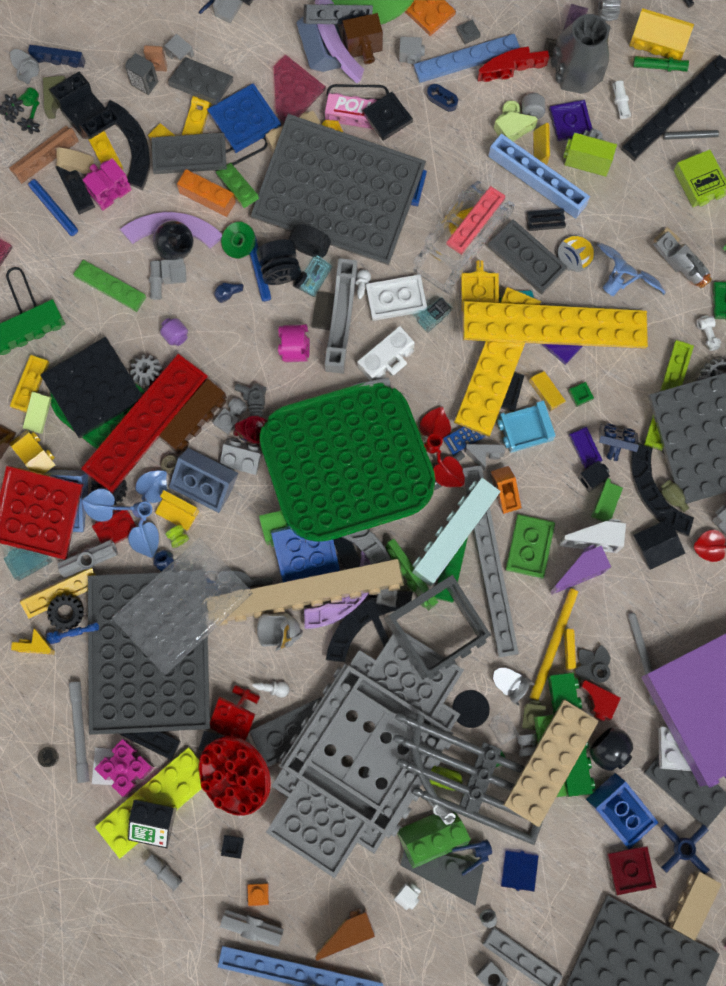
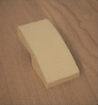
(74, 160)

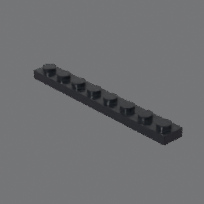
(675, 108)

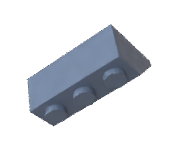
(315, 48)
(203, 479)

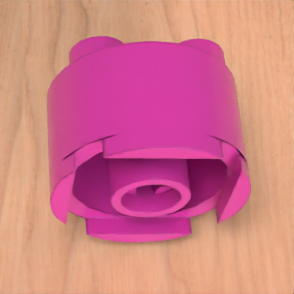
(294, 343)

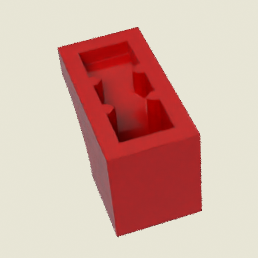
(602, 701)

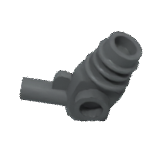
(255, 397)

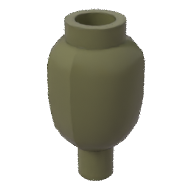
(674, 495)

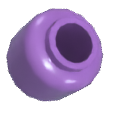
(174, 331)

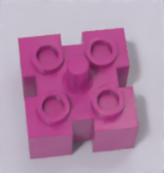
(106, 184)
(124, 768)

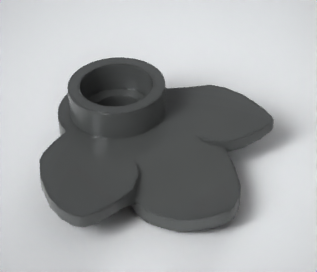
(592, 662)

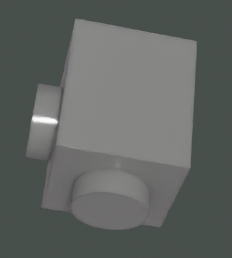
(411, 50)

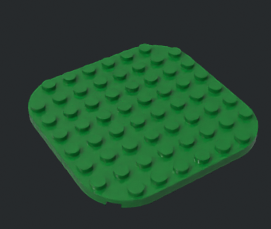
(347, 461)

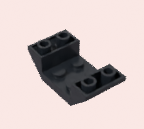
(82, 106)

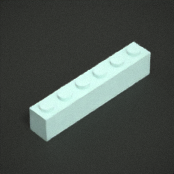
(455, 533)

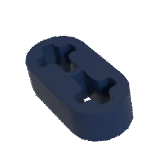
(442, 97)

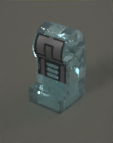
(434, 314)

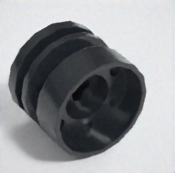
(278, 262)

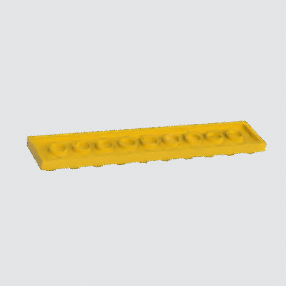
(554, 325)

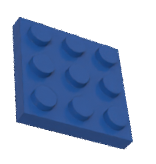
(244, 118)
(302, 557)

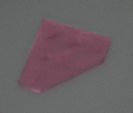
(294, 88)

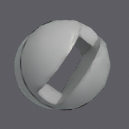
(488, 918)

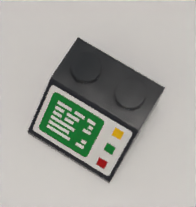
(151, 823)

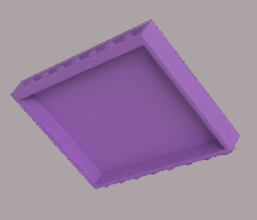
(693, 705)

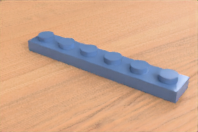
(464, 58)

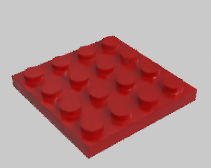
(38, 511)

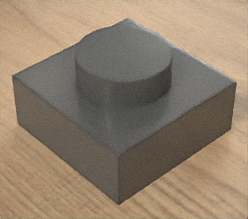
(468, 32)

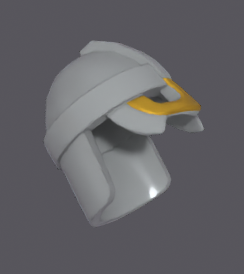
(278, 630)

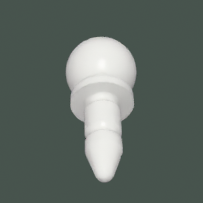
(363, 278)
(279, 689)

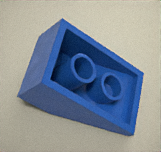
(622, 810)

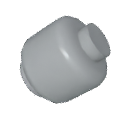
(533, 105)

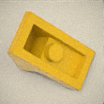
(38, 646)

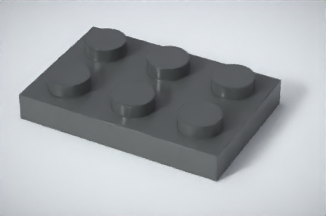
(200, 81)

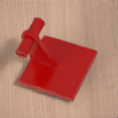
(232, 718)

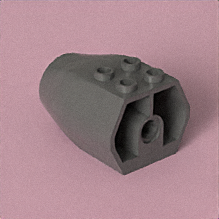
(582, 54)

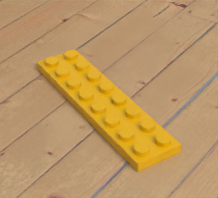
(491, 377)

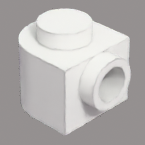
(407, 896)

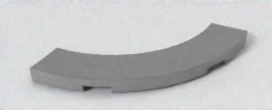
(376, 553)

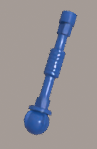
(55, 637)

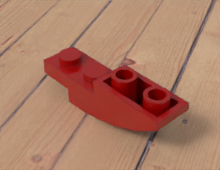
(518, 59)

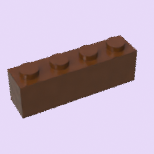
(193, 416)

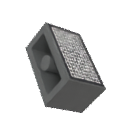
(141, 73)

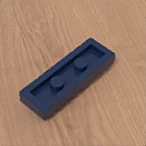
(57, 56)

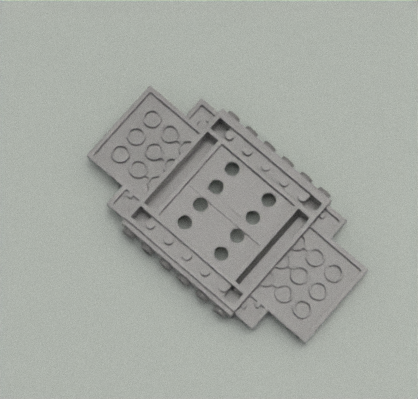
(330, 803)

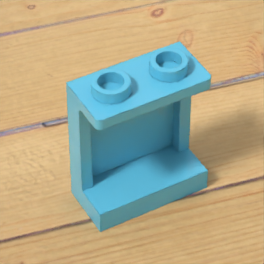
(526, 427)

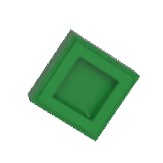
(581, 394)

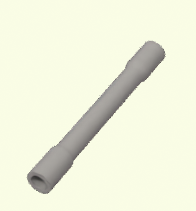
(76, 701)

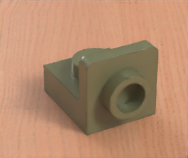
(532, 710)

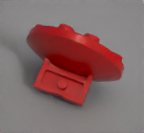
(234, 776)

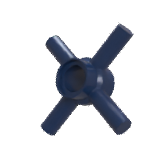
(691, 855)

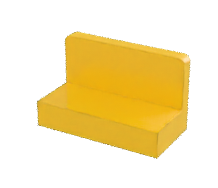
(176, 510)

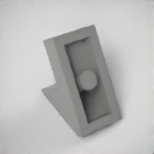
(479, 453)

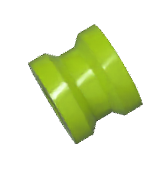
(177, 536)

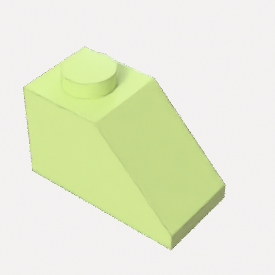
(514, 125)

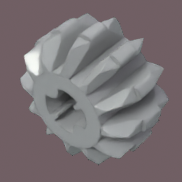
(609, 9)
(139, 369)

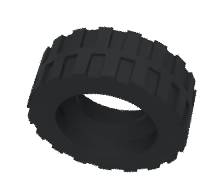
(310, 240)

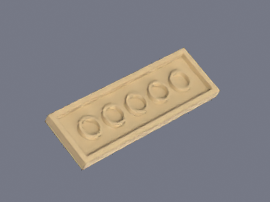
(550, 763)

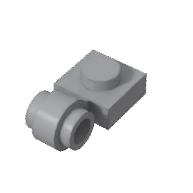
(226, 419)

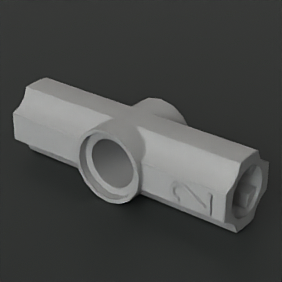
(77, 563)
(252, 928)

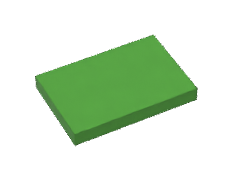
(530, 546)

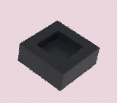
(232, 846)

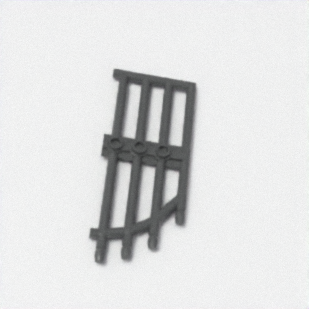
(478, 782)

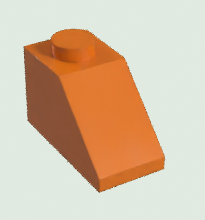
(506, 482)

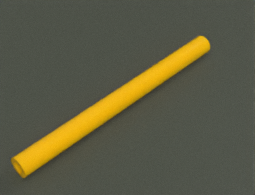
(553, 644)

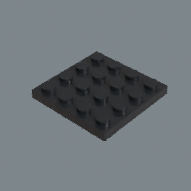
(92, 387)

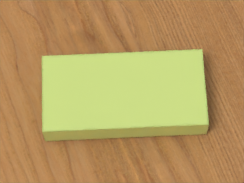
(37, 412)

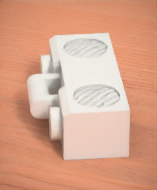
(389, 350)

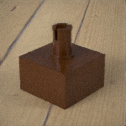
(363, 37)

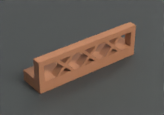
(43, 154)

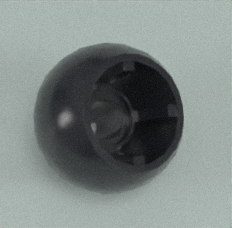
(180, 240)
(612, 749)

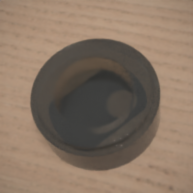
(48, 757)

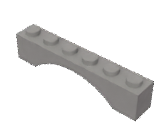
(341, 316)

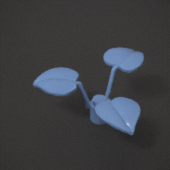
(615, 281)
(145, 537)

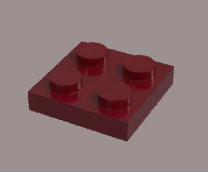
(631, 870)

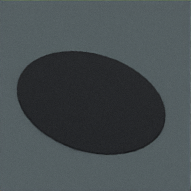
(472, 708)

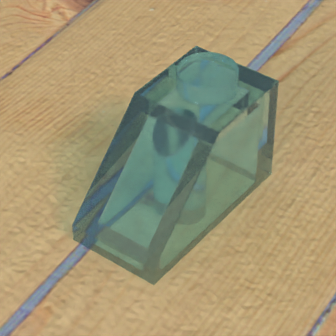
(25, 562)

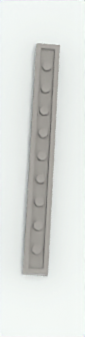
(493, 575)

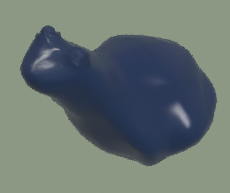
(226, 290)
(163, 559)

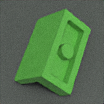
(607, 501)

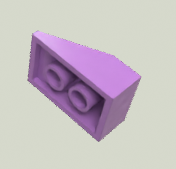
(589, 565)

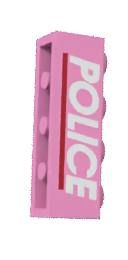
(347, 110)

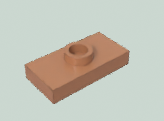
(156, 55)

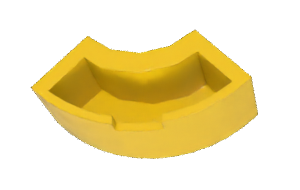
(32, 453)

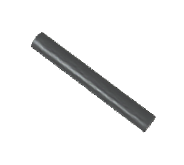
(691, 134)

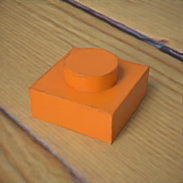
(258, 894)

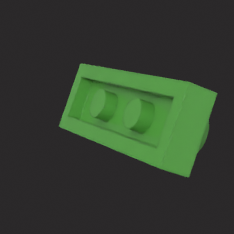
(238, 185)

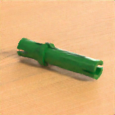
(660, 63)

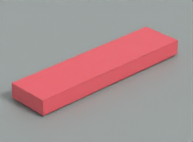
(475, 220)

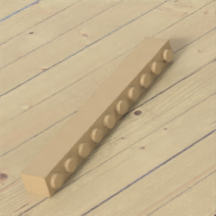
(319, 589)

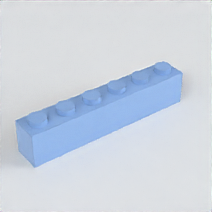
(538, 176)

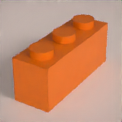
(206, 193)

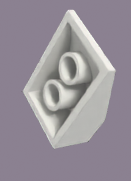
(608, 534)

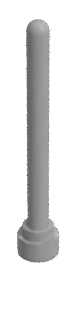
(641, 647)

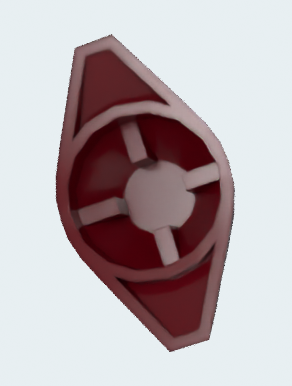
(250, 429)

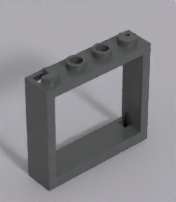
(467, 610)

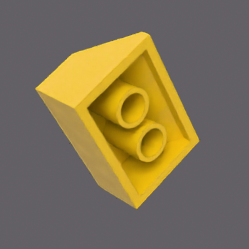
(661, 34)

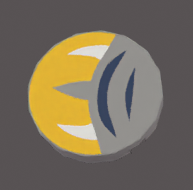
(576, 253)

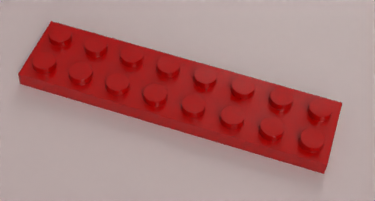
(144, 423)

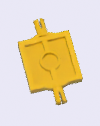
(479, 286)

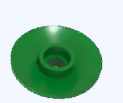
(232, 237)

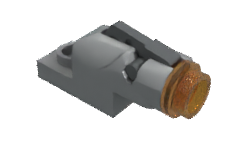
(683, 259)

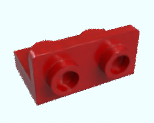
(116, 528)

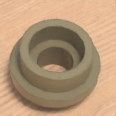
(164, 463)

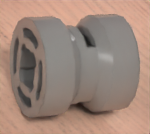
(526, 740)

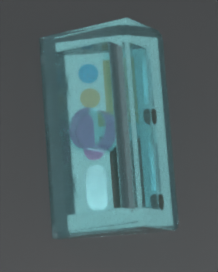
(316, 274)

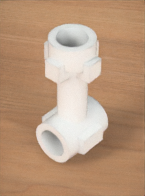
(707, 323)

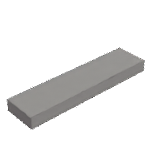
(521, 959)

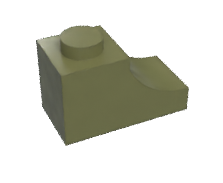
(50, 105)

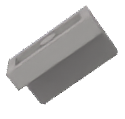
(226, 9)

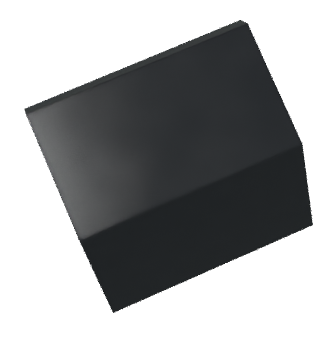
(659, 544)

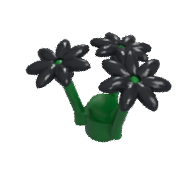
(28, 98)

